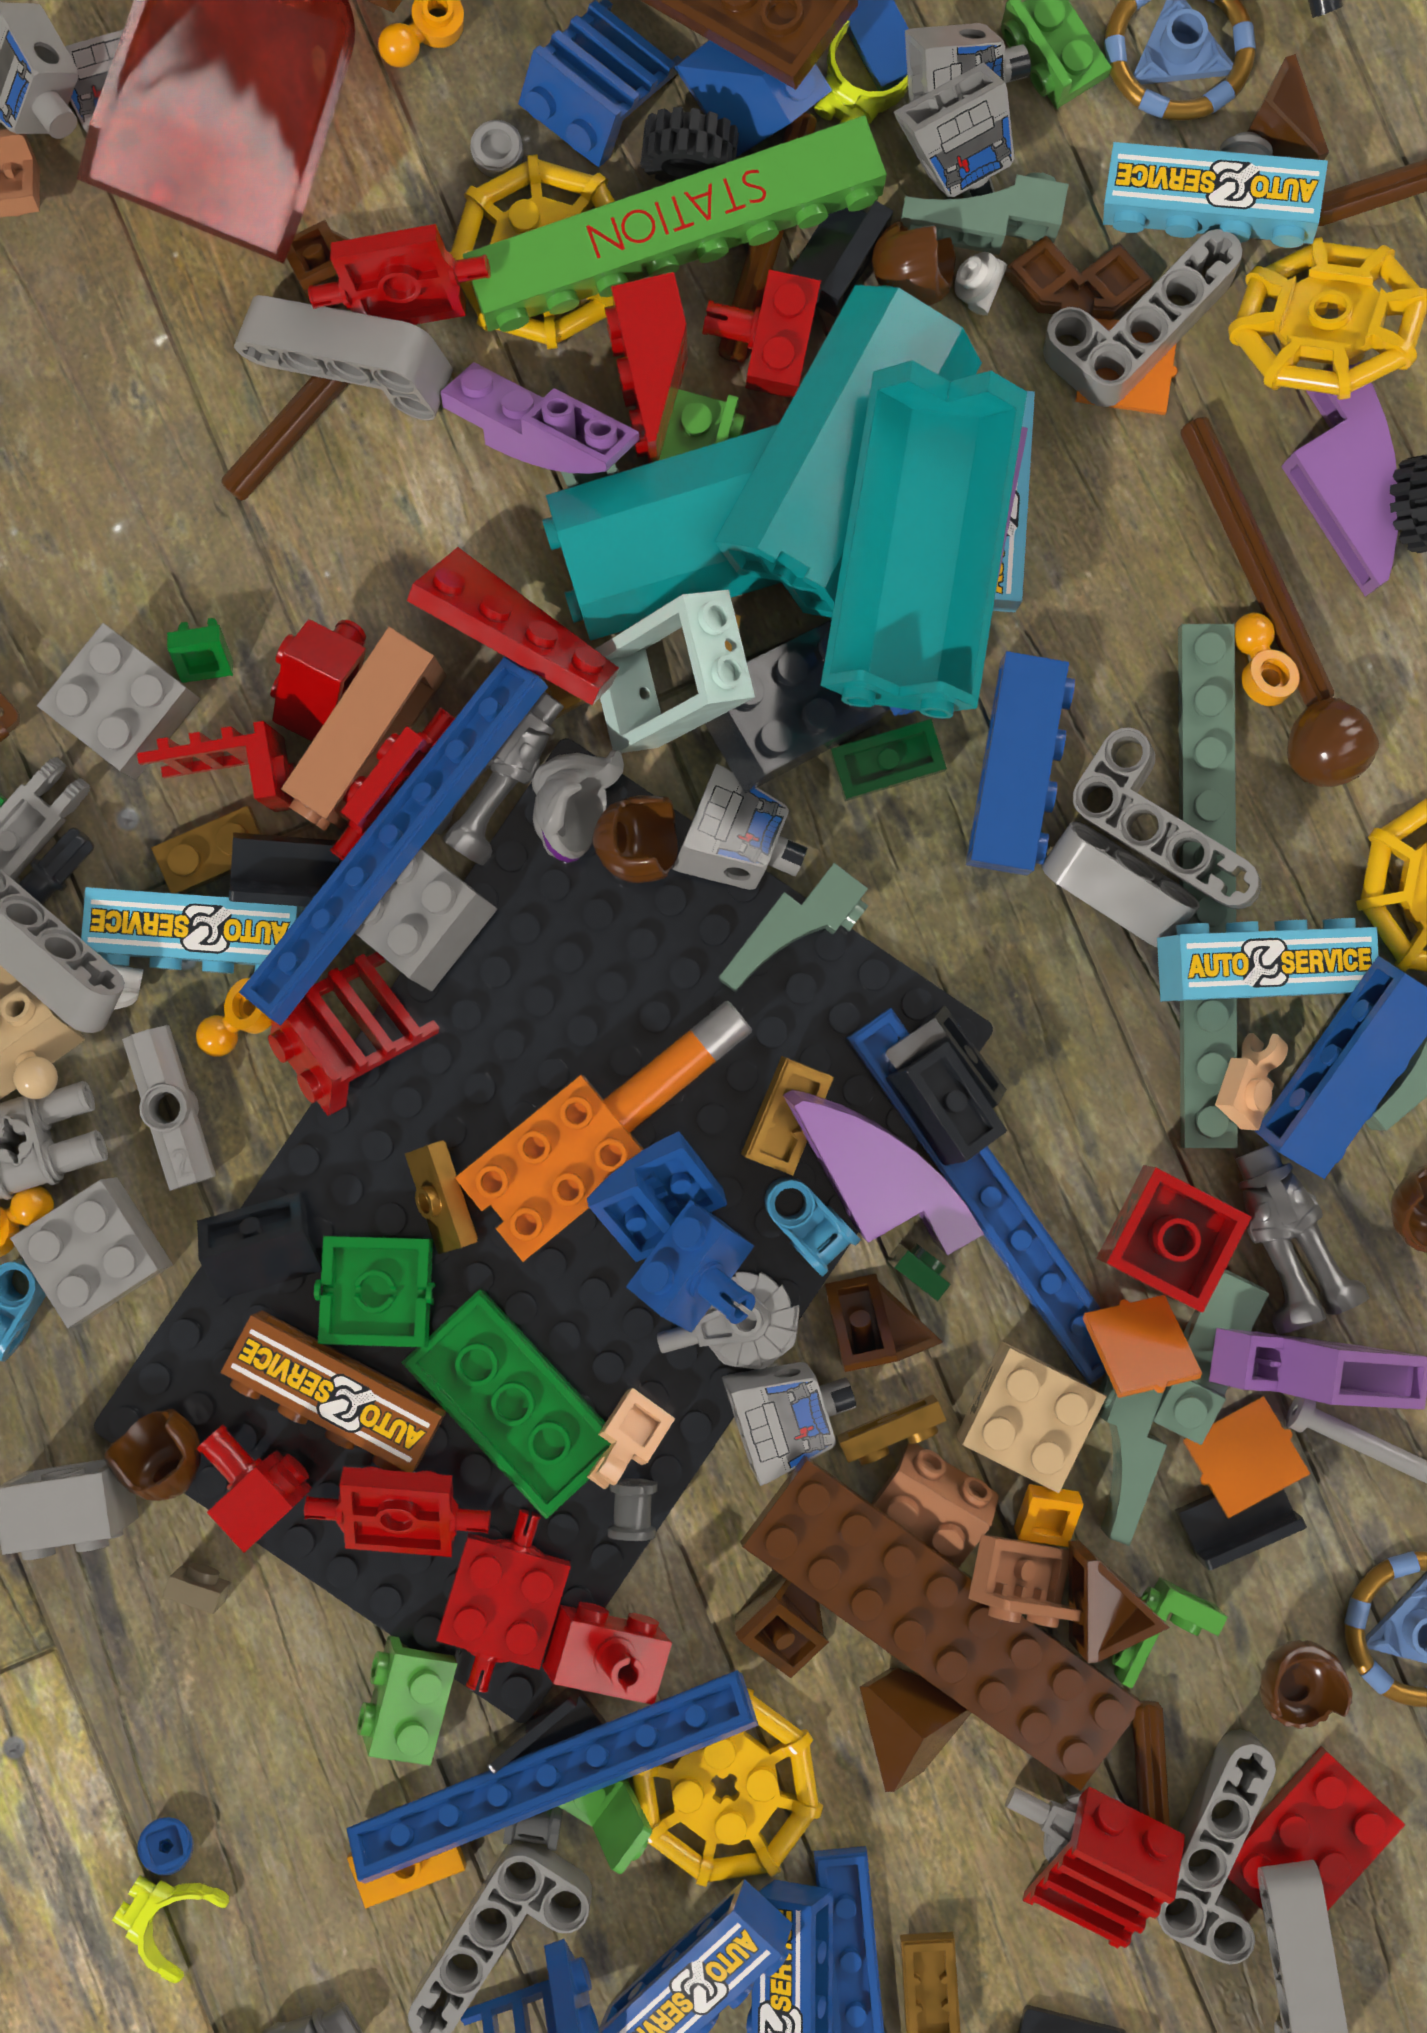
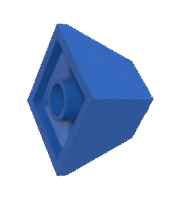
(746, 94)

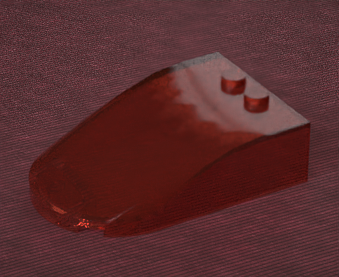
(221, 113)

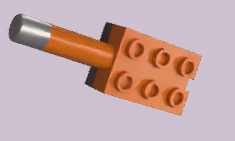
(577, 1139)

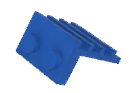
(579, 94)
(563, 1995)

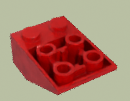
(652, 335)

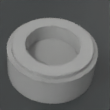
(496, 147)

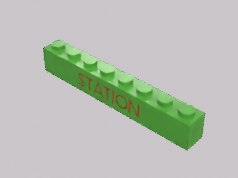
(679, 224)

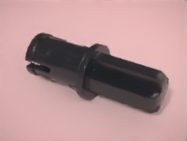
(57, 865)

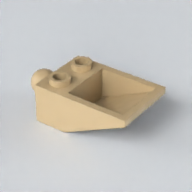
(30, 1041)

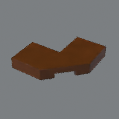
(1054, 283)

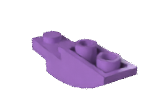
(537, 430)

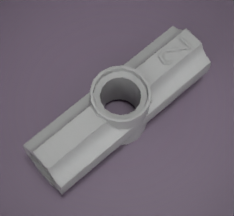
(156, 1074)

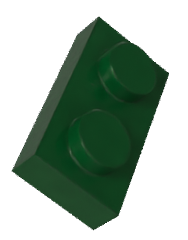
(888, 760)
(921, 1269)

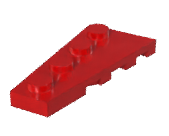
(503, 619)

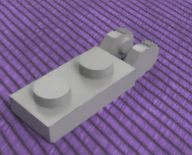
(30, 822)

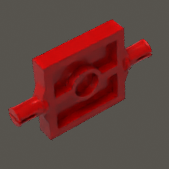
(399, 276)
(397, 761)
(397, 1511)
(503, 1601)

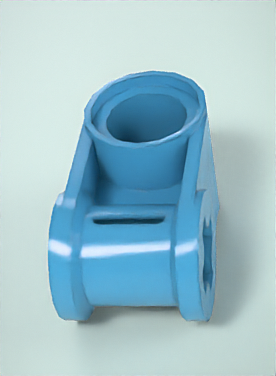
(811, 1225)
(15, 1308)

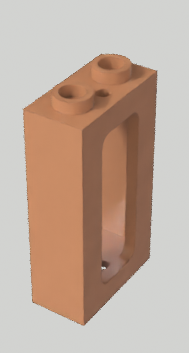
(380, 701)

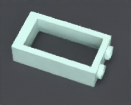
(719, 674)

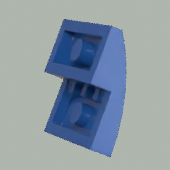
(650, 1193)

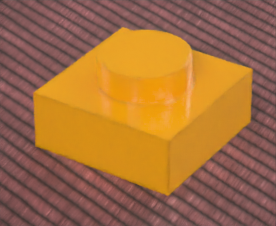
(1048, 1515)

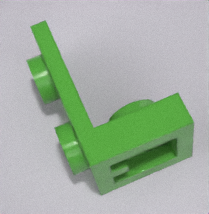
(1189, 1613)
(616, 1822)

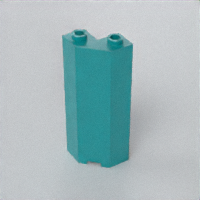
(801, 492)
(652, 533)
(924, 540)

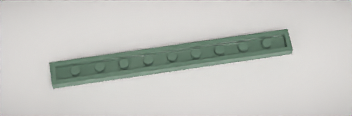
(1209, 806)

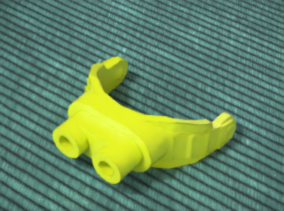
(848, 101)
(140, 1915)

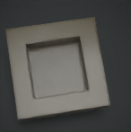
(197, 1587)

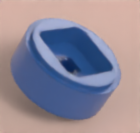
(165, 1846)

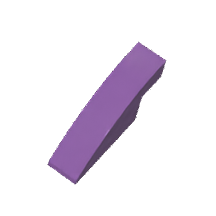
(1348, 481)
(880, 1175)
(1319, 1370)

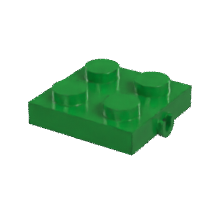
(375, 1291)

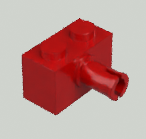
(774, 332)
(315, 674)
(257, 1489)
(607, 1653)

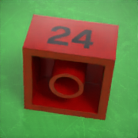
(1174, 1237)

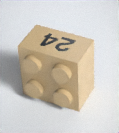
(1030, 1417)

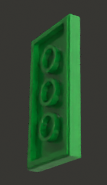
(511, 1402)

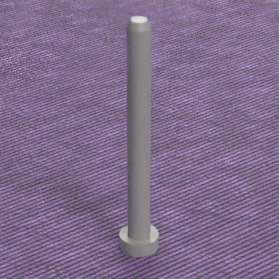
(1305, 1415)

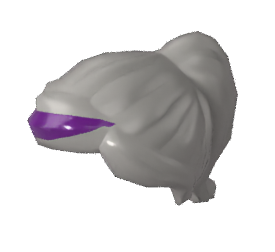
(572, 800)

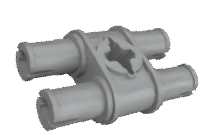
(38, 1157)

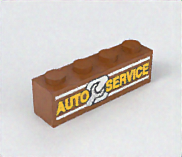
(334, 1392)

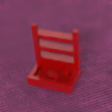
(262, 750)
(324, 1050)
(1111, 1870)

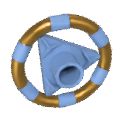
(1180, 51)
(1399, 1632)

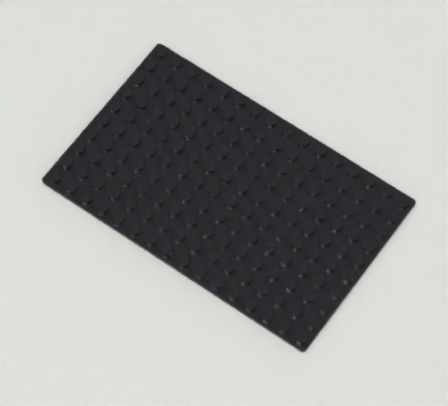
(552, 988)

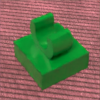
(200, 652)

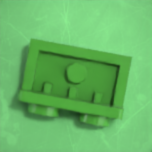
(406, 1703)

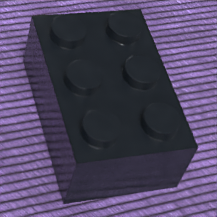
(790, 713)

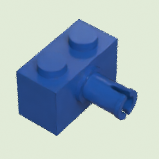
(694, 1270)

